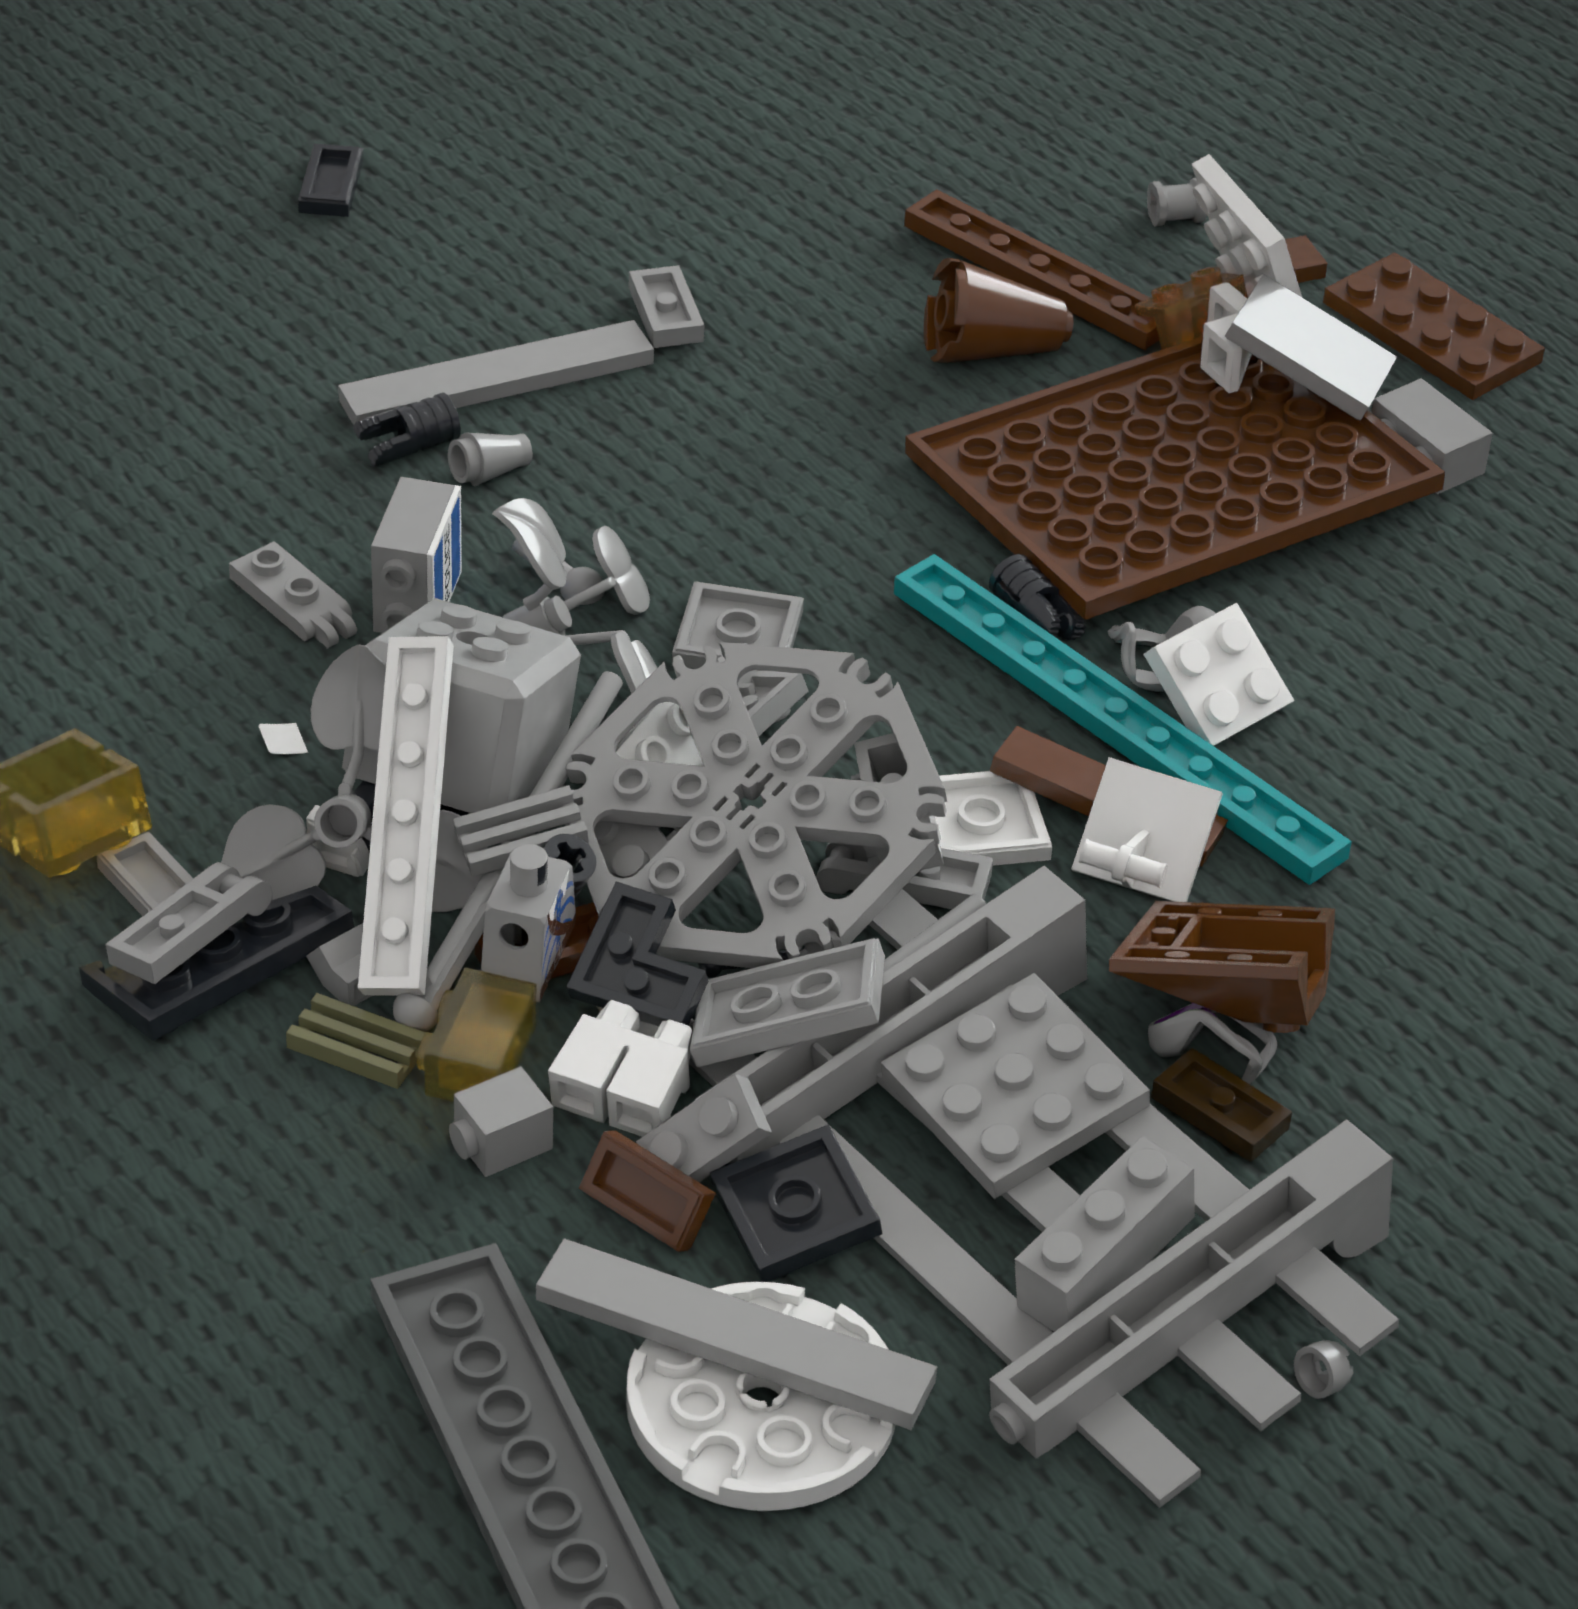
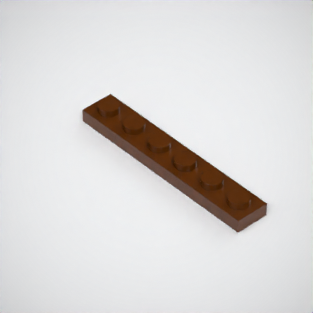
(1033, 264)

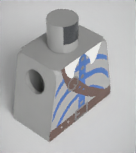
(535, 896)

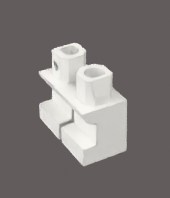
(620, 1072)

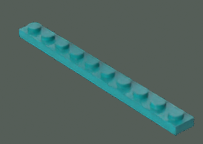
(1121, 716)

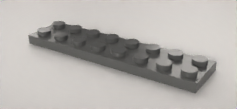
(516, 1437)

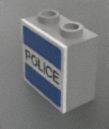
(415, 550)

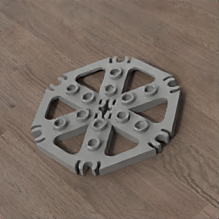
(793, 794)

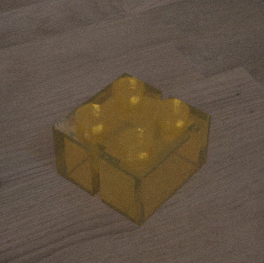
(69, 803)

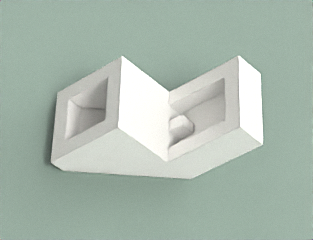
(1221, 357)

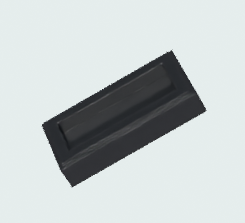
(330, 180)

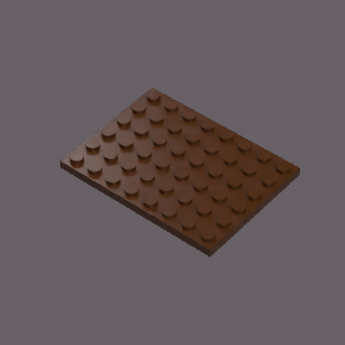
(1165, 474)

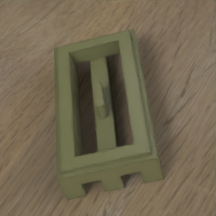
(362, 1033)

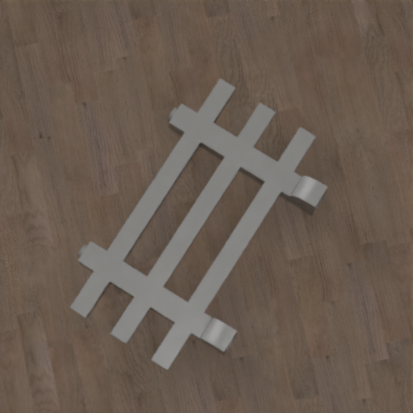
(1169, 1308)

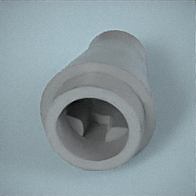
(486, 456)

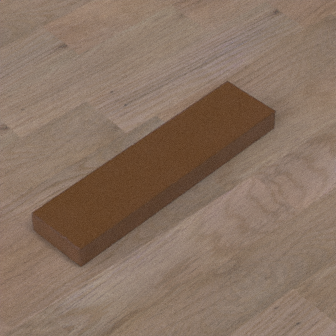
(1063, 775)

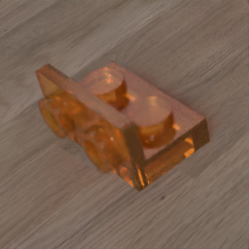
(1184, 308)

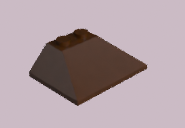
(1234, 958)

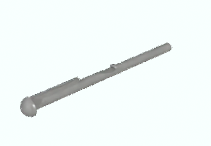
(421, 1011)

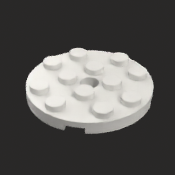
(735, 1449)

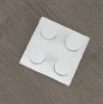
(1219, 676)

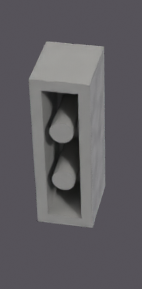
(1105, 1234)

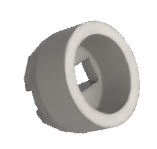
(1309, 1373)

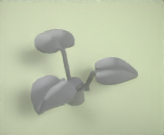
(547, 553)
(273, 838)

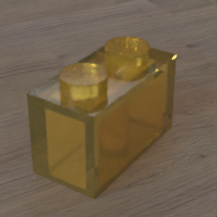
(478, 1032)

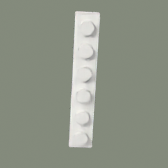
(406, 816)

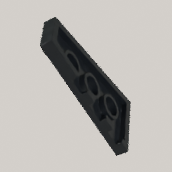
(225, 966)

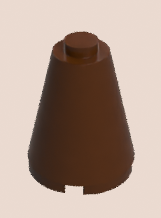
(990, 316)

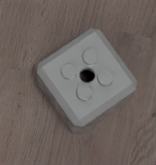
(505, 702)

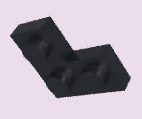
(624, 965)

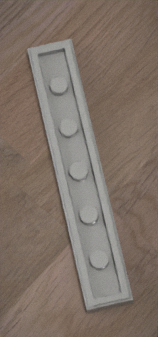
(504, 371)
(737, 1333)

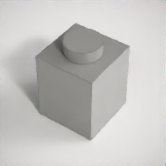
(502, 1122)

